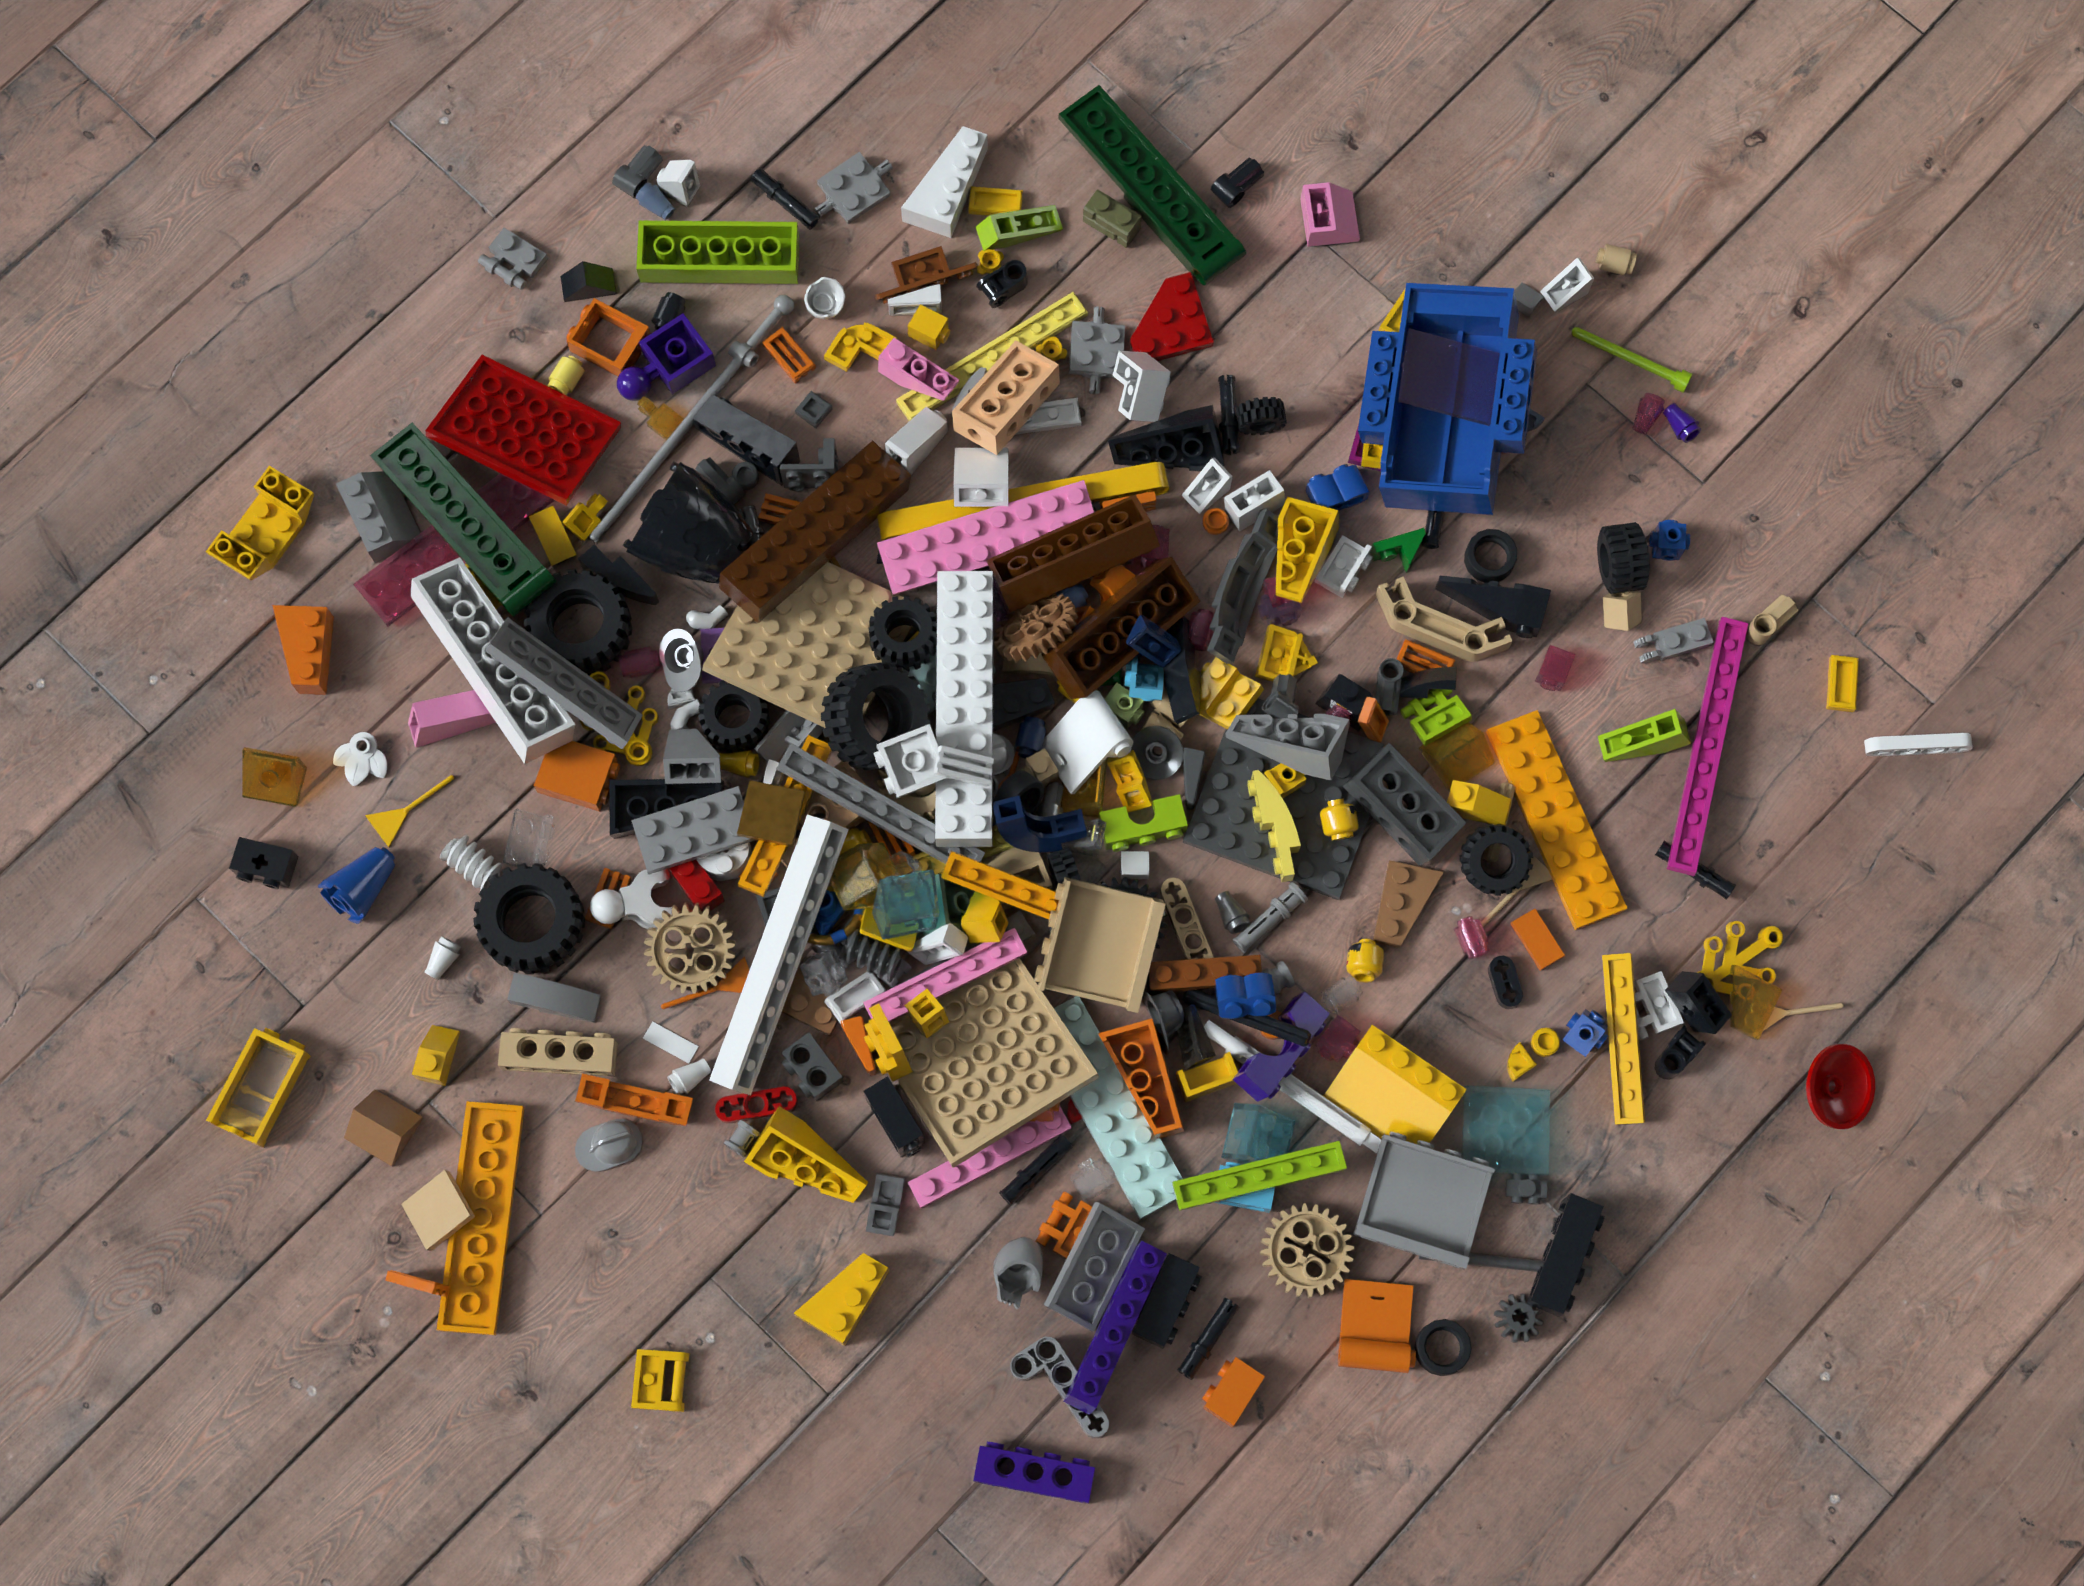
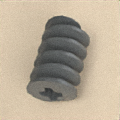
(872, 955)

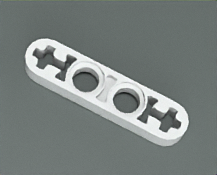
(1918, 744)

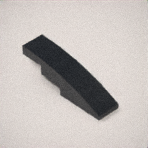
(1182, 677)

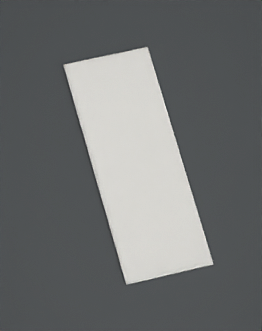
(670, 1042)

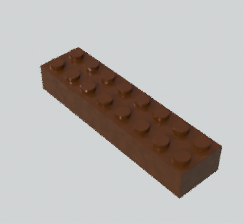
(814, 531)

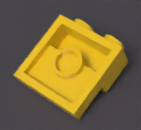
(1226, 693)
(884, 1041)

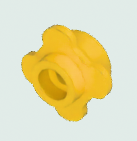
(986, 256)
(1052, 344)

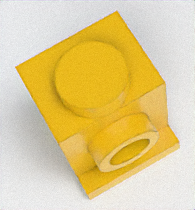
(1283, 785)
(927, 1013)

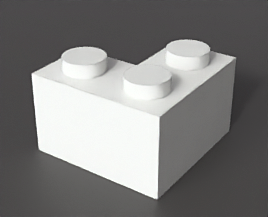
(1143, 383)

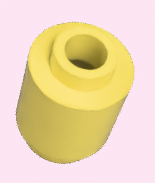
(566, 375)

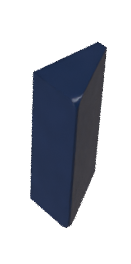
(1153, 641)

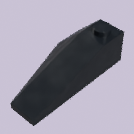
(1177, 441)
(1519, 607)

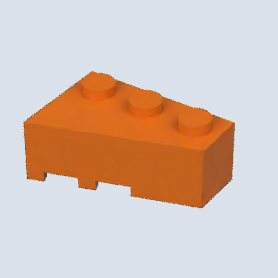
(306, 645)

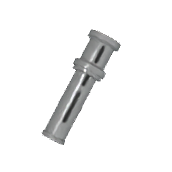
(1279, 909)

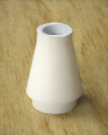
(442, 957)
(688, 1076)

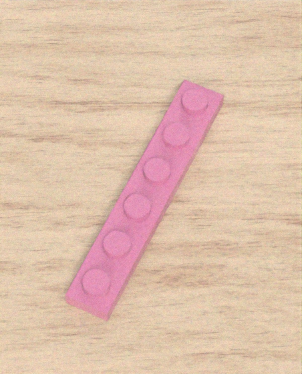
(950, 974)
(945, 1179)

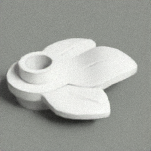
(361, 763)

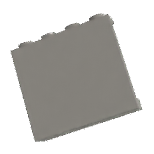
(1424, 1200)

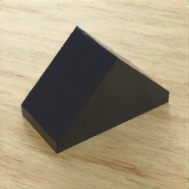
(587, 282)

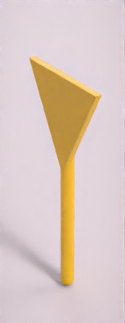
(389, 822)

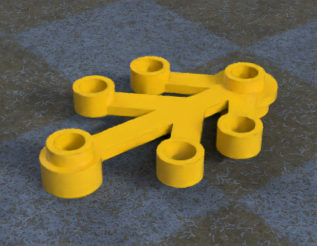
(634, 742)
(1730, 957)

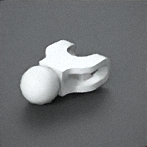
(632, 901)

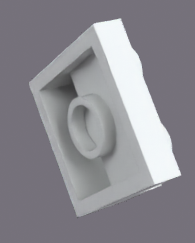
(909, 761)

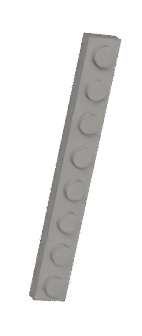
(867, 803)

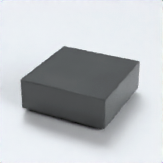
(813, 409)

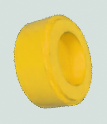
(1545, 1042)

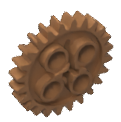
(1035, 628)

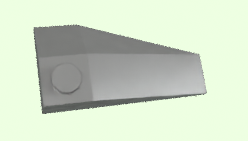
(1303, 744)

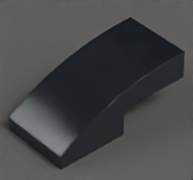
(1418, 683)

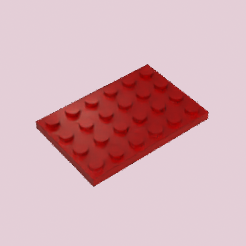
(523, 429)

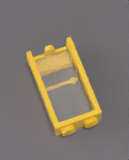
(258, 1086)

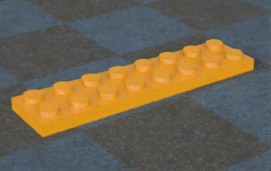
(1556, 820)
(479, 1248)

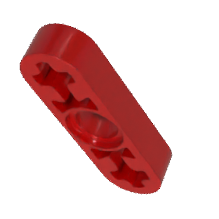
(734, 1101)

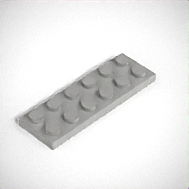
(563, 683)

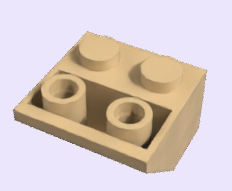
(1022, 864)

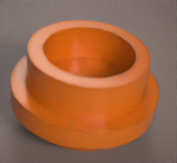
(1215, 521)

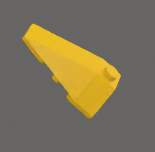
(1302, 545)
(799, 1154)

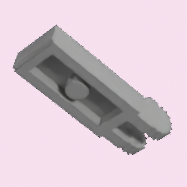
(1676, 641)

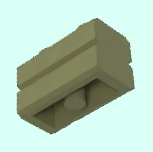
(1112, 218)

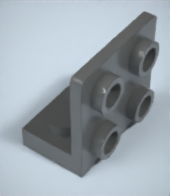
(801, 476)

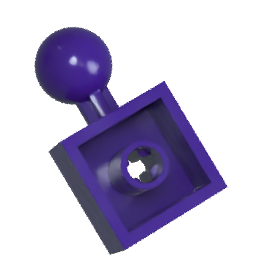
(674, 370)

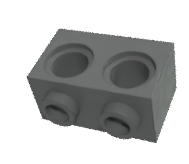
(816, 1064)

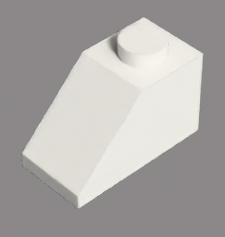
(679, 181)

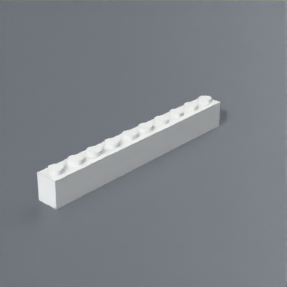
(778, 955)

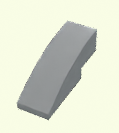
(553, 998)

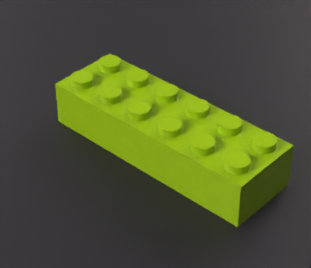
(718, 252)

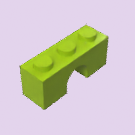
(1168, 822)

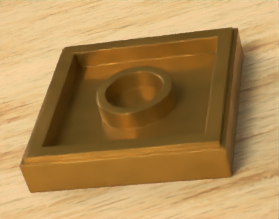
(771, 813)

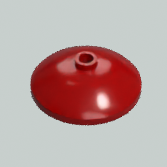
(1840, 1086)

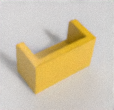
(1207, 1078)

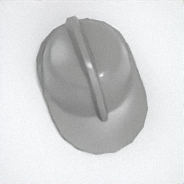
(681, 659)
(608, 1145)

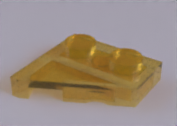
(1751, 1002)

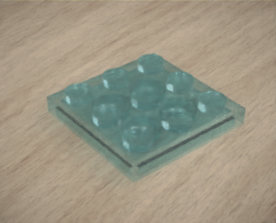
(1507, 1128)

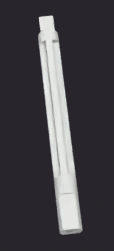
(1300, 1092)

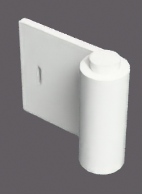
(1085, 740)

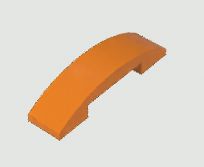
(633, 1100)

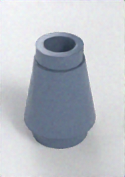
(655, 201)

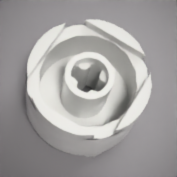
(727, 865)

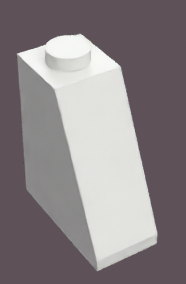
(917, 439)

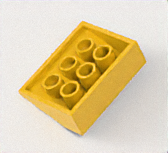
(1394, 1089)

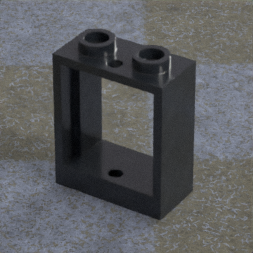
(894, 1118)

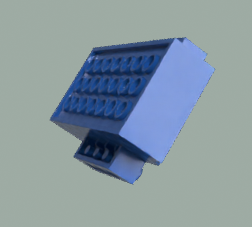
(1432, 456)

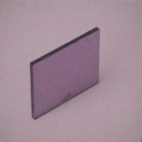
(1448, 377)

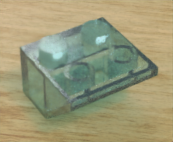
(906, 904)
(1256, 1134)

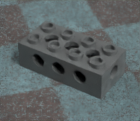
(1421, 800)

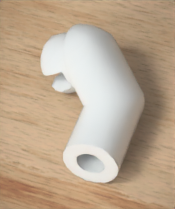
(683, 714)

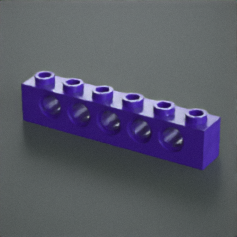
(1115, 1328)

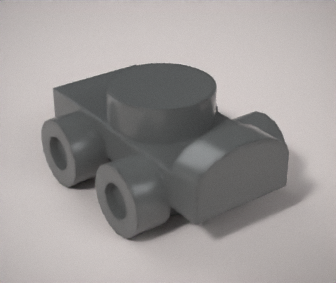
(1528, 1188)

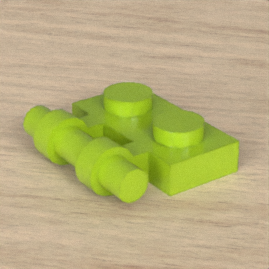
(1439, 720)

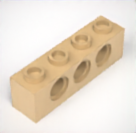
(599, 1064)

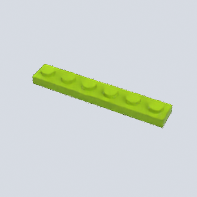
(1259, 1175)

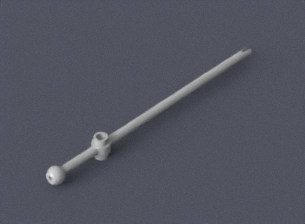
(742, 355)

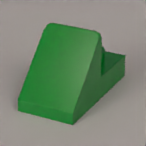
(1405, 545)

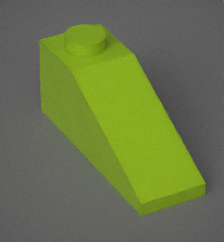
(1018, 227)
(1646, 737)

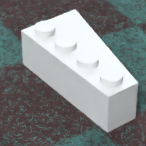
(946, 186)

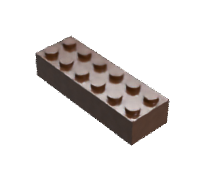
(1073, 553)
(1099, 643)

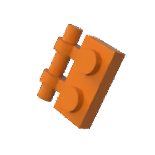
(1068, 1237)

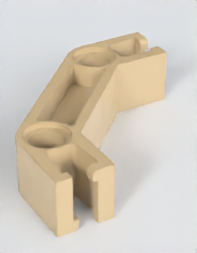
(1438, 628)

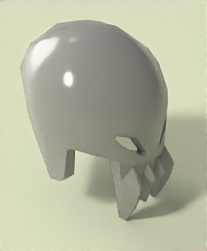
(1018, 1270)

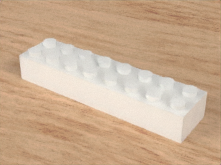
(465, 625)

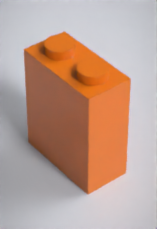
(578, 775)

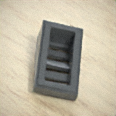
(1192, 769)

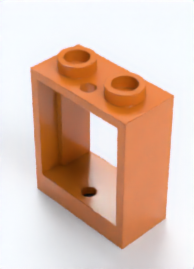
(589, 317)

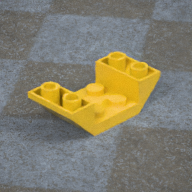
(265, 527)

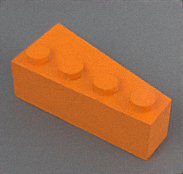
(1143, 1067)

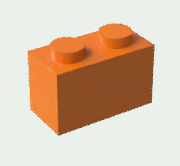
(1233, 1391)

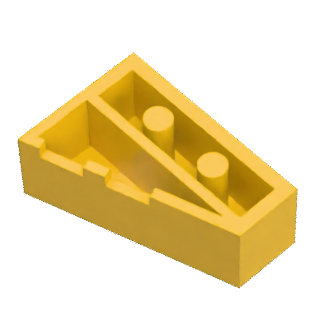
(844, 1299)

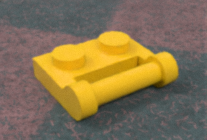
(650, 1377)

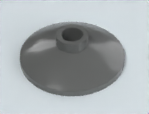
(1158, 765)

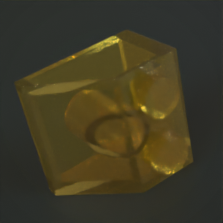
(858, 874)

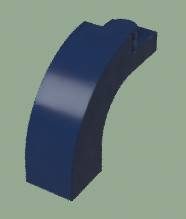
(1037, 832)

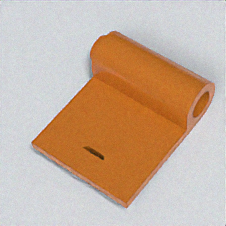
(1375, 1330)

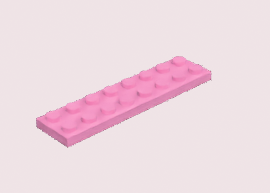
(972, 539)

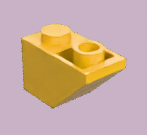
(984, 919)

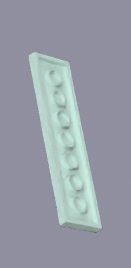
(1118, 1123)

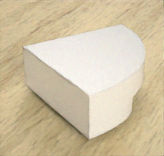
(678, 699)

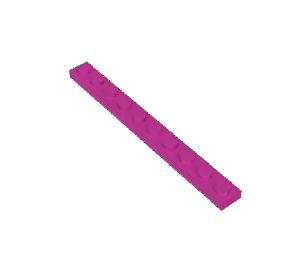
(1707, 746)

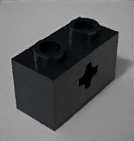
(251, 853)
(1698, 1002)

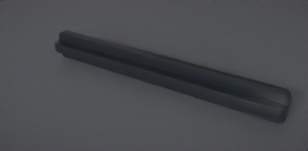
(1263, 1023)

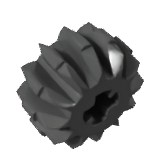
(1515, 1327)

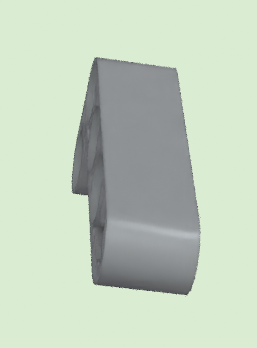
(1050, 1366)

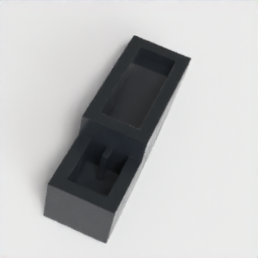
(619, 573)

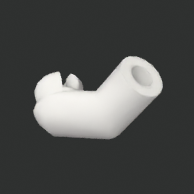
(702, 620)

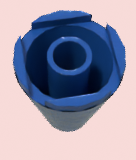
(358, 883)

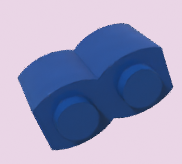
(1338, 490)
(1245, 995)

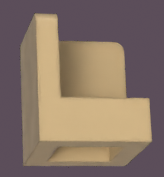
(1622, 610)

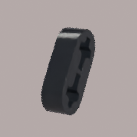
(1498, 983)

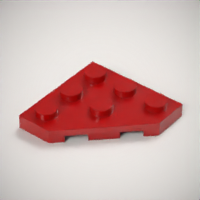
(1173, 321)

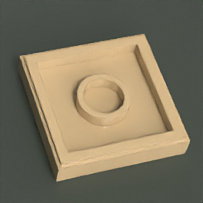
(438, 1210)

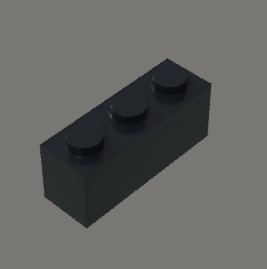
(1167, 1301)

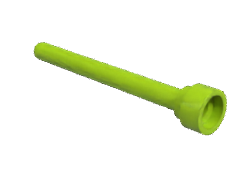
(1678, 379)

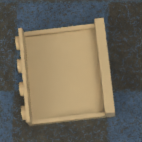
(1100, 943)

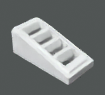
(909, 302)
(942, 944)

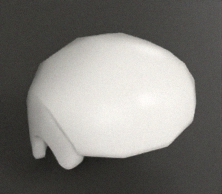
(825, 298)

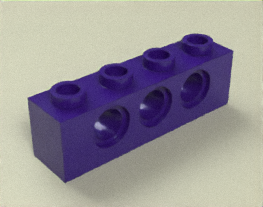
(1078, 1489)

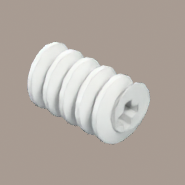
(470, 863)

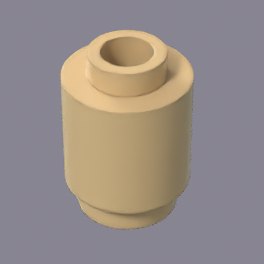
(1616, 259)

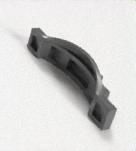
(1242, 586)

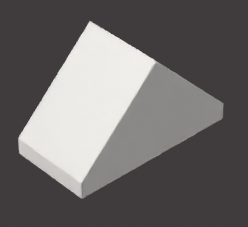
(1568, 286)
(1208, 486)

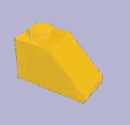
(1478, 803)
(436, 1055)

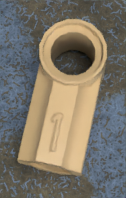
(1771, 620)

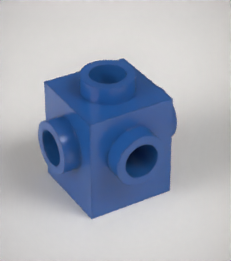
(1669, 540)
(1582, 1040)

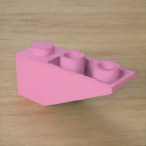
(915, 371)

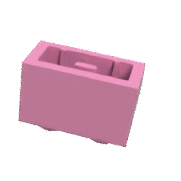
(1328, 214)

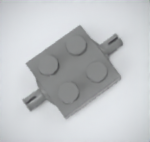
(853, 188)
(1095, 348)

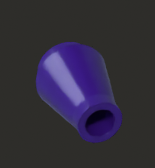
(1683, 424)

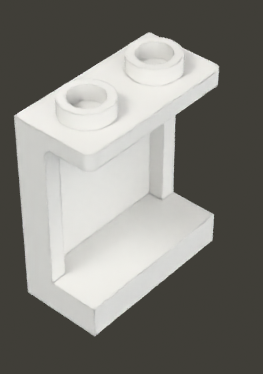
(980, 478)

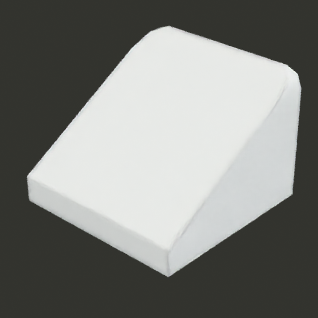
(1135, 864)

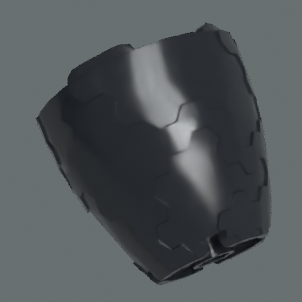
(690, 528)

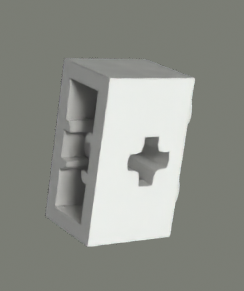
(1247, 501)

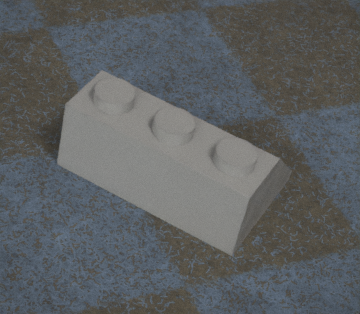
(378, 513)

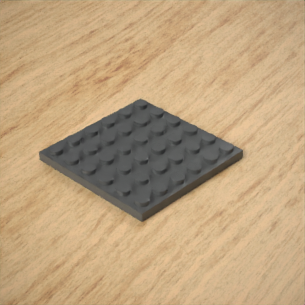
(1226, 824)

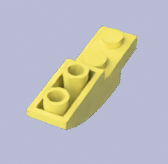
(1273, 814)

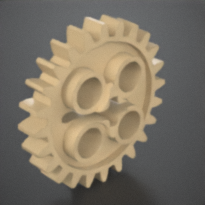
(693, 972)
(1295, 1274)

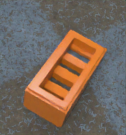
(855, 1032)

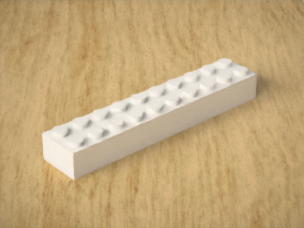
(964, 703)

